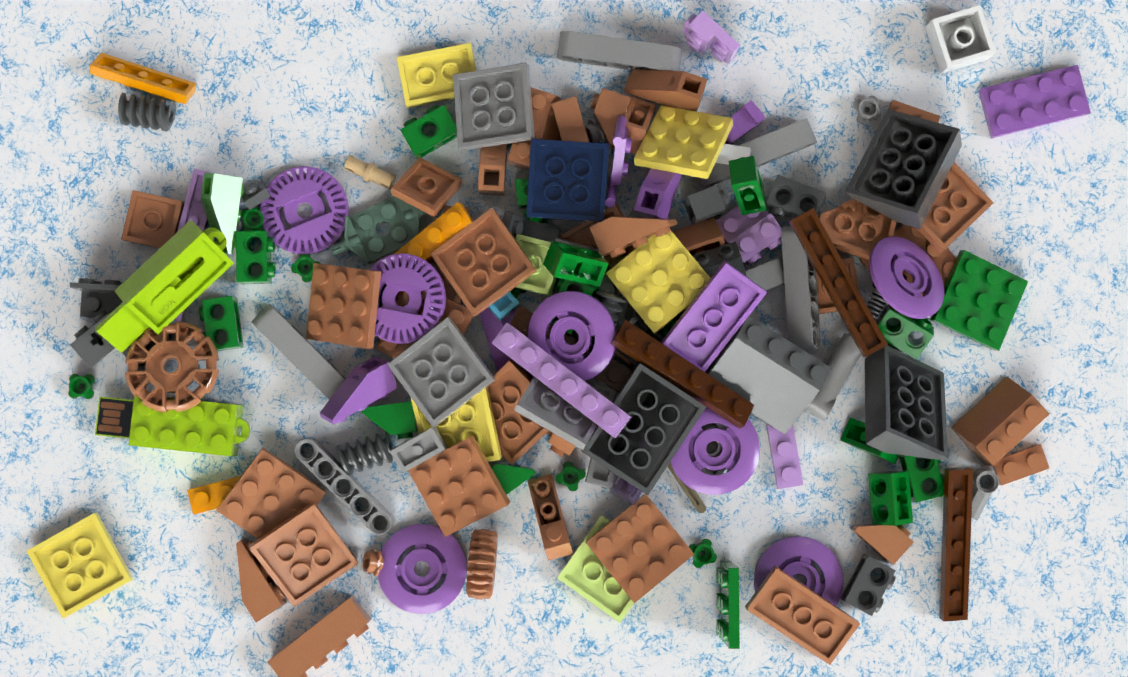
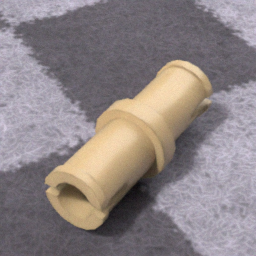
(370, 172)

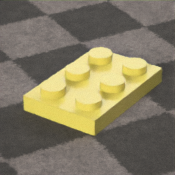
(429, 74)

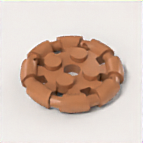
(176, 381)

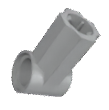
(981, 495)

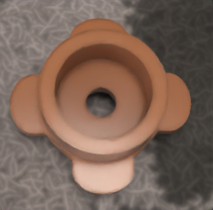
(373, 562)

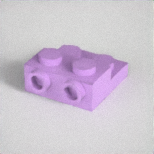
(705, 33)
(751, 232)

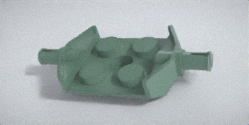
(362, 234)

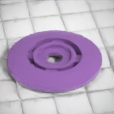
(310, 233)
(413, 276)
(892, 286)
(587, 318)
(738, 455)
(443, 556)
(795, 556)

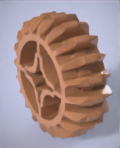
(481, 564)

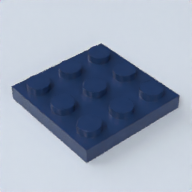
(567, 180)

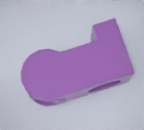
(744, 121)

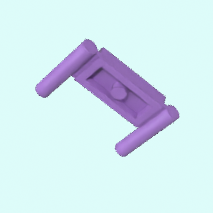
(620, 167)

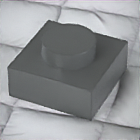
(255, 194)

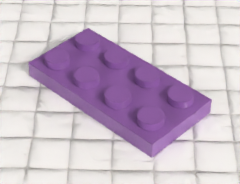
(1034, 101)
(714, 316)

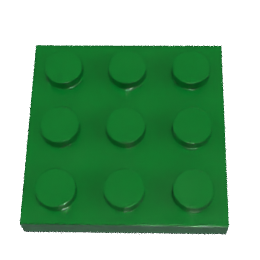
(980, 300)
(728, 604)

